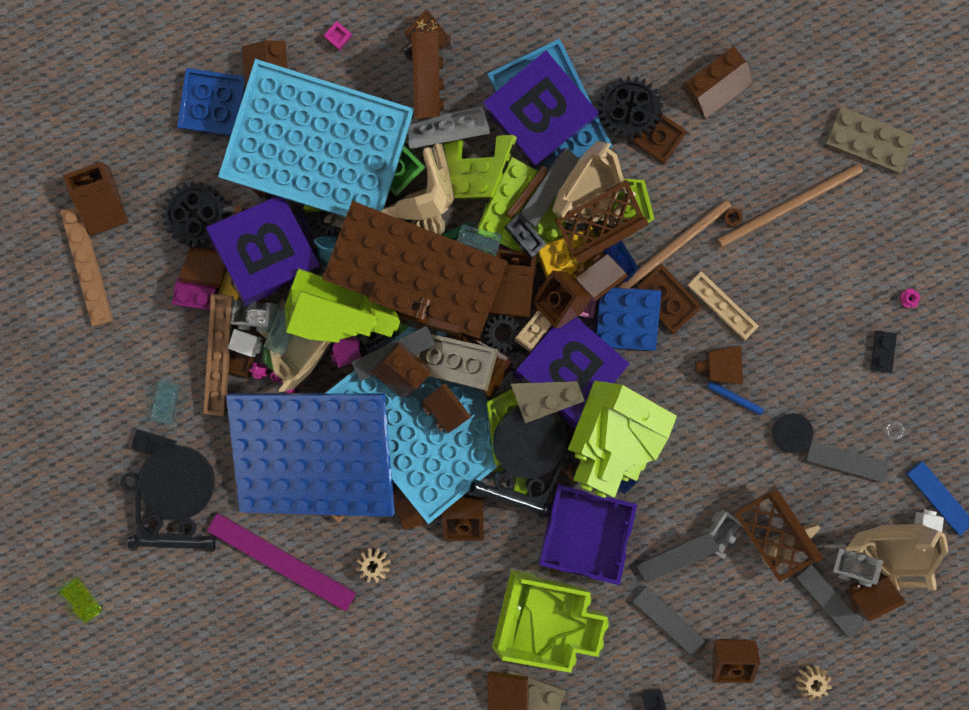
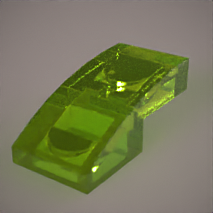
(83, 602)

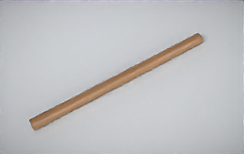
(790, 205)
(677, 244)

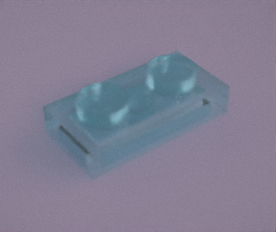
(479, 239)
(278, 338)
(165, 402)

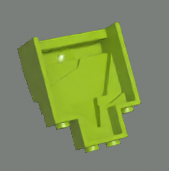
(331, 312)
(617, 437)
(547, 623)

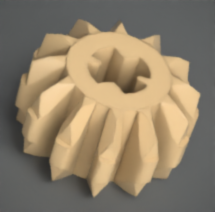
(433, 224)
(365, 562)
(820, 684)

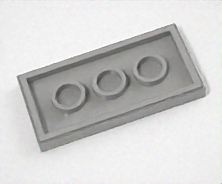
(447, 127)

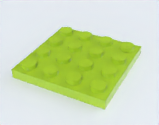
(514, 180)

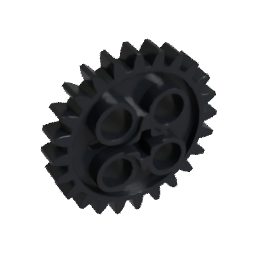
(648, 111)
(183, 228)

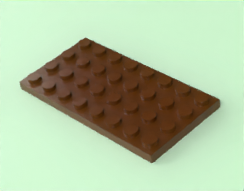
(417, 261)

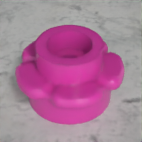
(904, 298)
(259, 370)

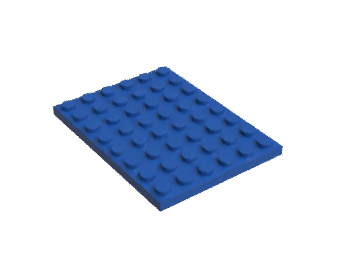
(311, 453)

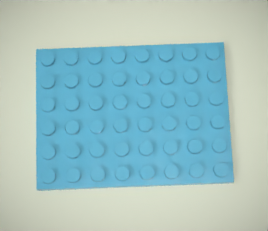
(315, 141)
(427, 464)

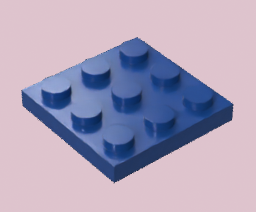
(210, 101)
(629, 318)

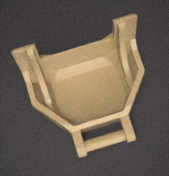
(593, 174)
(433, 199)
(299, 358)
(906, 552)

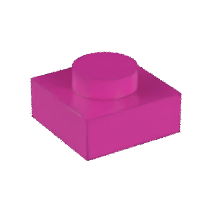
(338, 35)

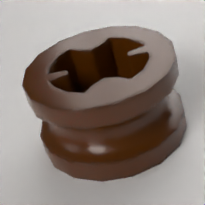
(730, 212)

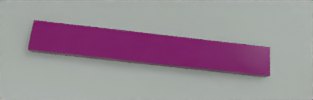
(281, 561)

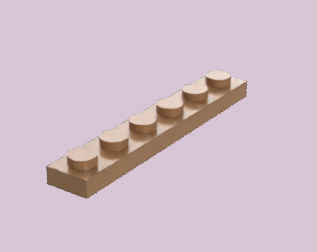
(87, 267)
(218, 355)

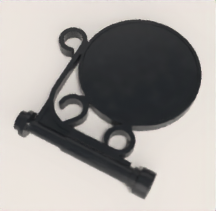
(526, 452)
(175, 486)

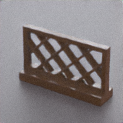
(606, 238)
(795, 529)

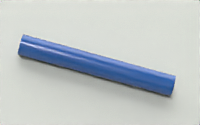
(735, 398)

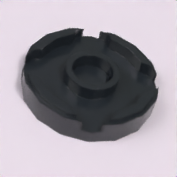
(792, 433)

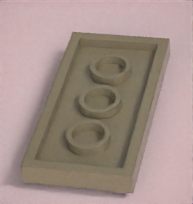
(870, 140)
(460, 362)

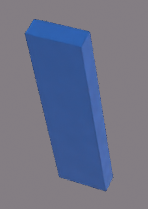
(939, 497)

